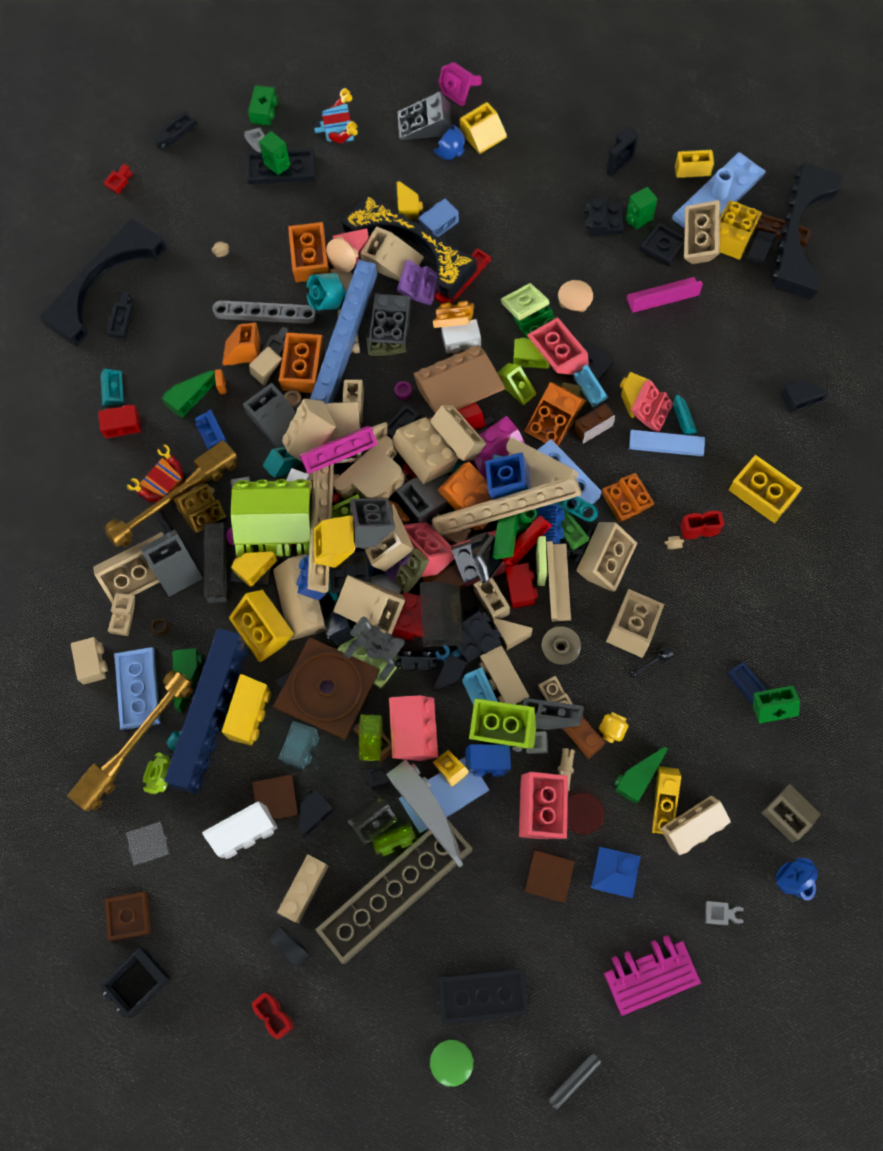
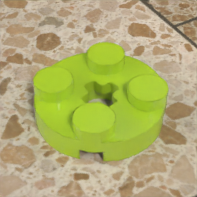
(156, 773)

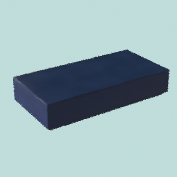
(746, 680)

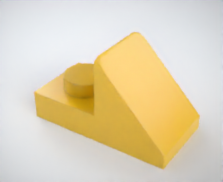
(450, 768)

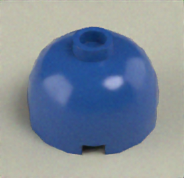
(451, 144)

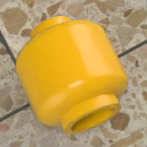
(613, 727)

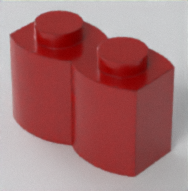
(707, 525)
(276, 1021)

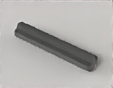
(574, 1081)

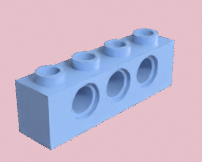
(590, 492)

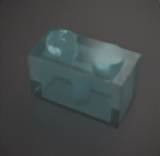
(299, 745)

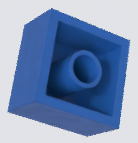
(507, 475)

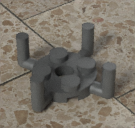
(376, 644)

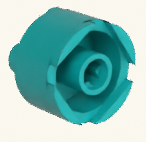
(325, 291)

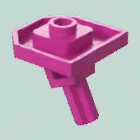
(456, 82)

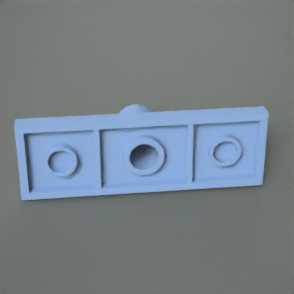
(727, 184)

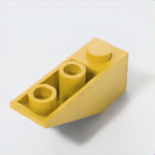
(666, 797)

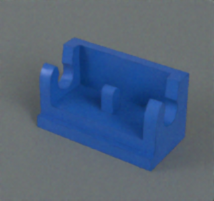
(209, 429)

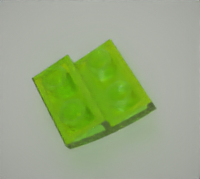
(398, 836)

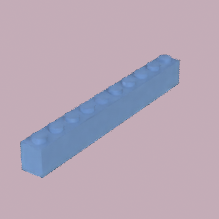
(345, 332)

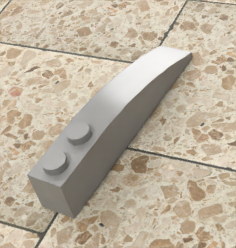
(424, 804)

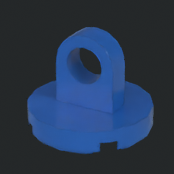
(798, 877)

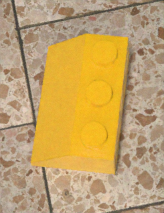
(260, 625)
(246, 710)

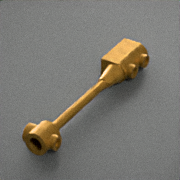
(207, 467)
(100, 777)

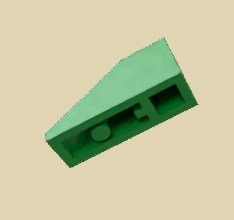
(185, 395)
(189, 664)
(638, 777)

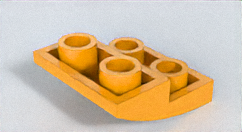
(453, 314)

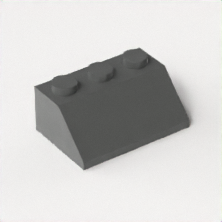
(371, 521)

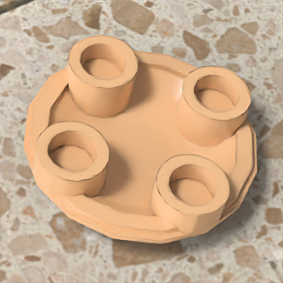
(341, 255)
(575, 295)

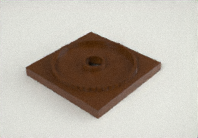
(330, 711)

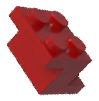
(410, 619)

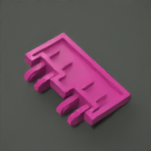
(652, 979)

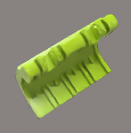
(271, 516)

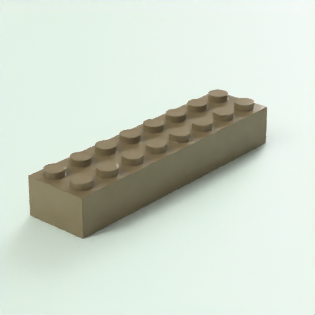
(389, 895)

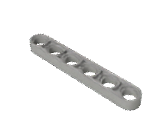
(265, 309)

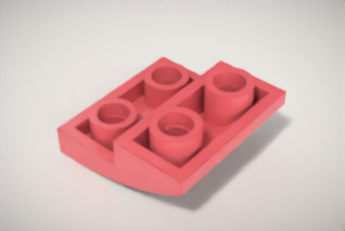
(652, 406)

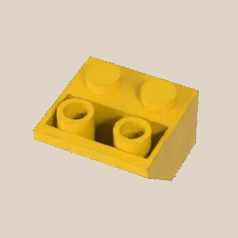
(482, 128)
(333, 541)

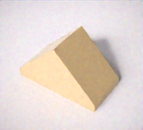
(264, 365)
(512, 633)

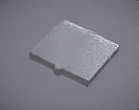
(147, 843)

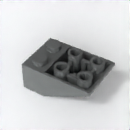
(425, 118)
(390, 319)
(270, 413)
(421, 499)
(171, 563)

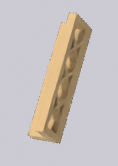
(558, 582)

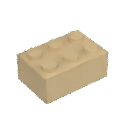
(424, 450)

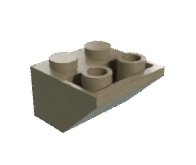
(791, 814)

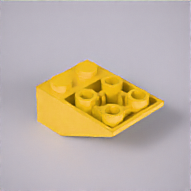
(737, 228)

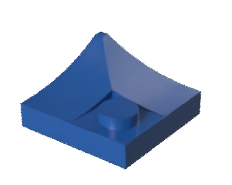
(615, 872)

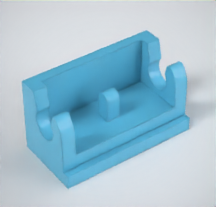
(590, 386)
(478, 686)

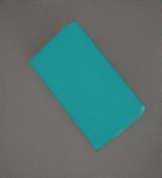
(111, 387)
(684, 416)

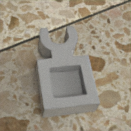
(540, 744)
(718, 913)

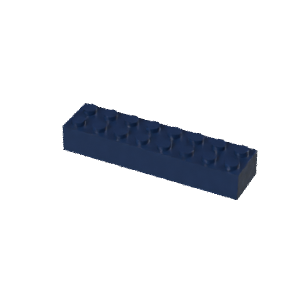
(206, 712)

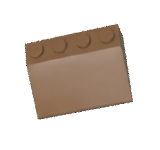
(459, 380)

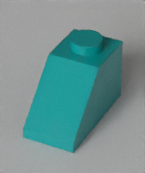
(280, 462)

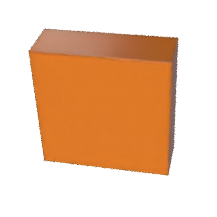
(220, 381)

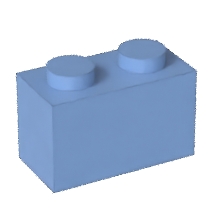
(439, 218)

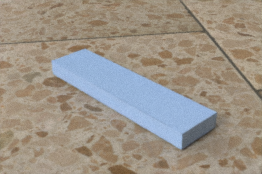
(666, 443)

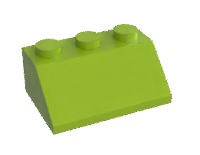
(503, 723)

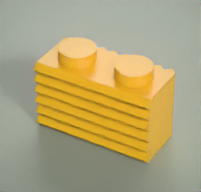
(694, 163)

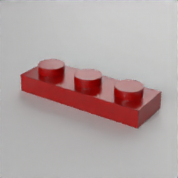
(528, 539)

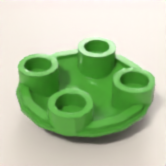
(451, 1063)

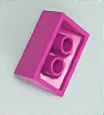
(496, 441)

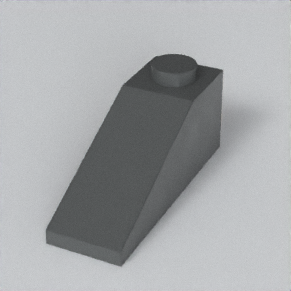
(554, 714)

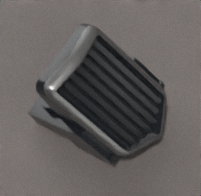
(476, 558)

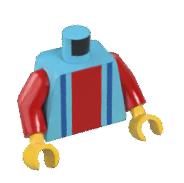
(337, 121)

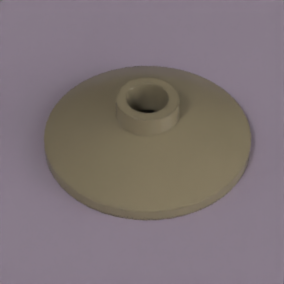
(565, 637)

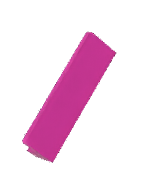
(664, 294)
(338, 449)

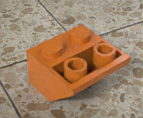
(242, 345)

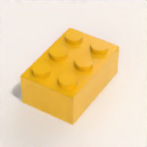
(765, 489)

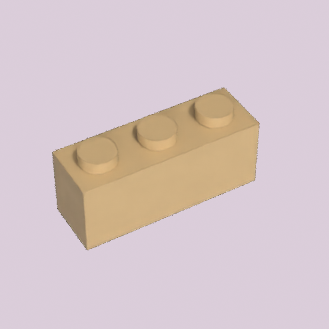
(457, 432)
(503, 677)
(695, 825)
(303, 889)

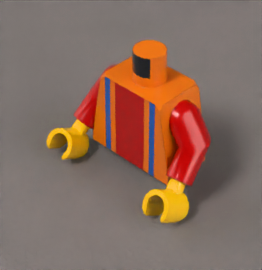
(161, 480)

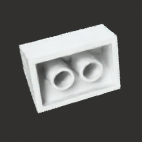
(240, 830)

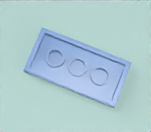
(136, 687)
(450, 797)

